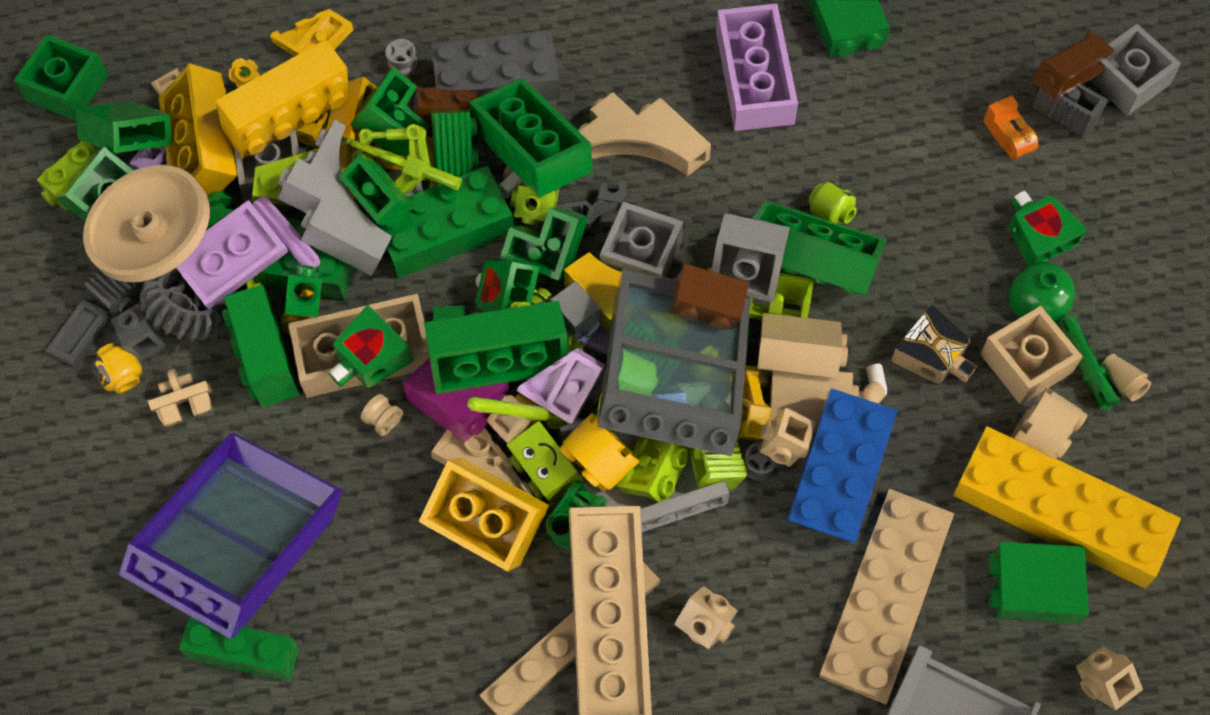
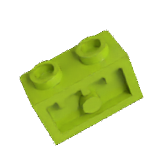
(657, 470)

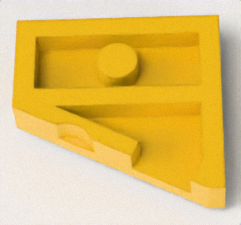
(312, 31)

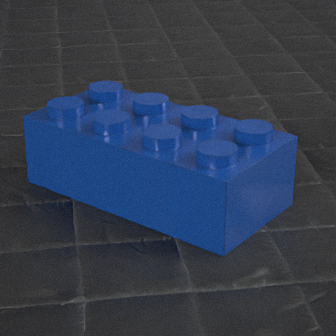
(842, 465)

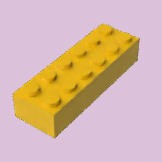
(1067, 507)

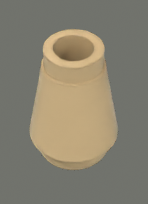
(1126, 378)

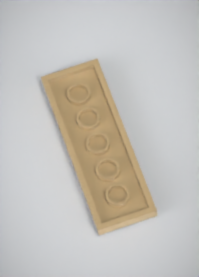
(886, 596)
(609, 611)

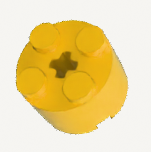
(600, 452)

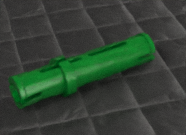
(1092, 372)

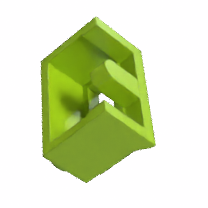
(789, 290)

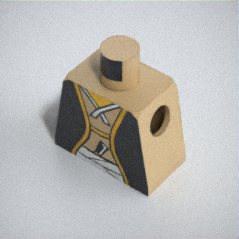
(935, 349)

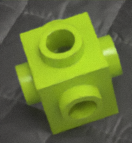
(530, 212)

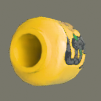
(116, 368)

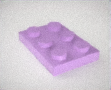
(231, 254)

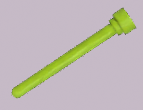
(515, 410)

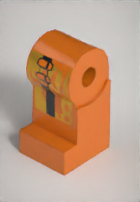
(1010, 128)

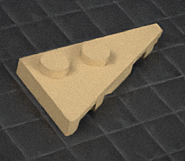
(481, 452)

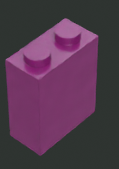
(450, 408)

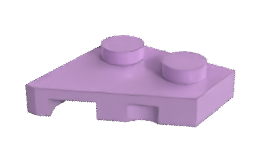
(565, 384)

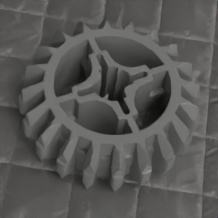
(178, 308)

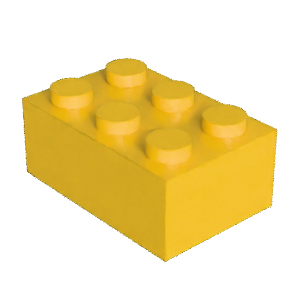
(483, 513)

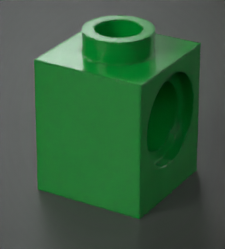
(303, 305)

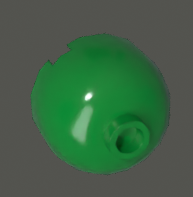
(1043, 286)

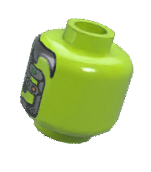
(833, 202)

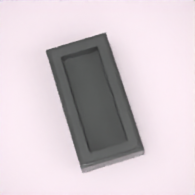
(78, 332)

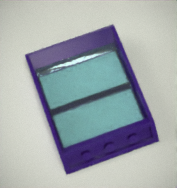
(230, 534)

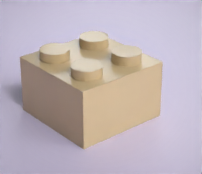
(1030, 355)

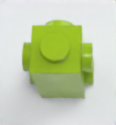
(62, 172)

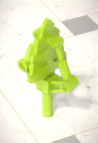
(415, 166)

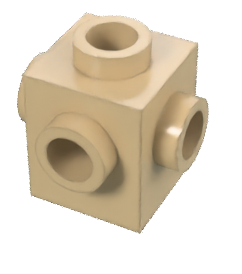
(787, 437)
(707, 618)
(1109, 677)

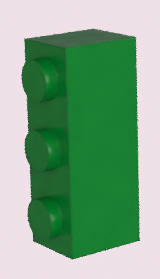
(247, 652)

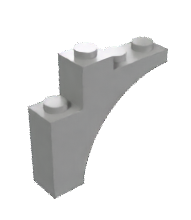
(332, 216)

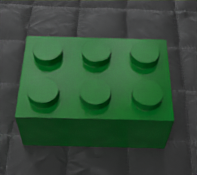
(259, 346)

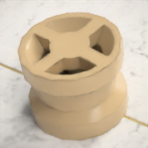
(381, 414)

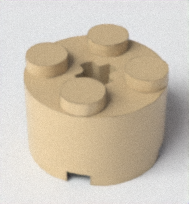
(1049, 424)

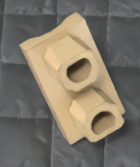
(167, 404)

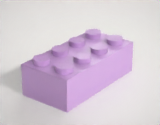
(756, 67)

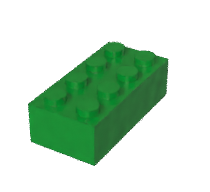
(531, 137)
(448, 223)
(825, 249)
(495, 346)

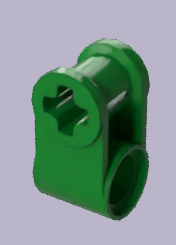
(574, 497)

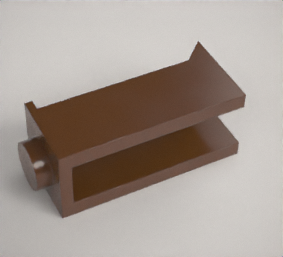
(1072, 66)

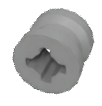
(403, 50)

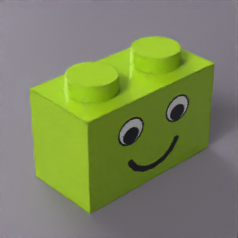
(544, 463)

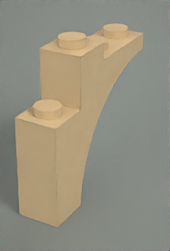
(653, 133)

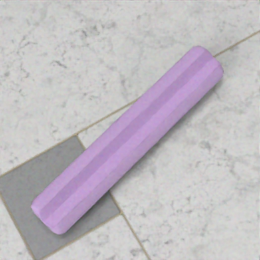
(286, 233)

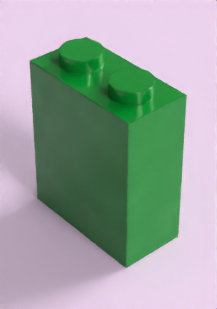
(849, 25)
(123, 126)
(1039, 582)

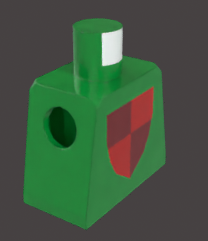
(1043, 228)
(504, 284)
(369, 351)

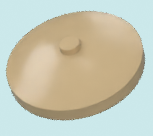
(146, 223)

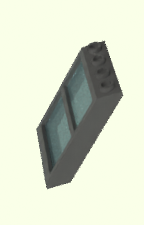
(669, 373)

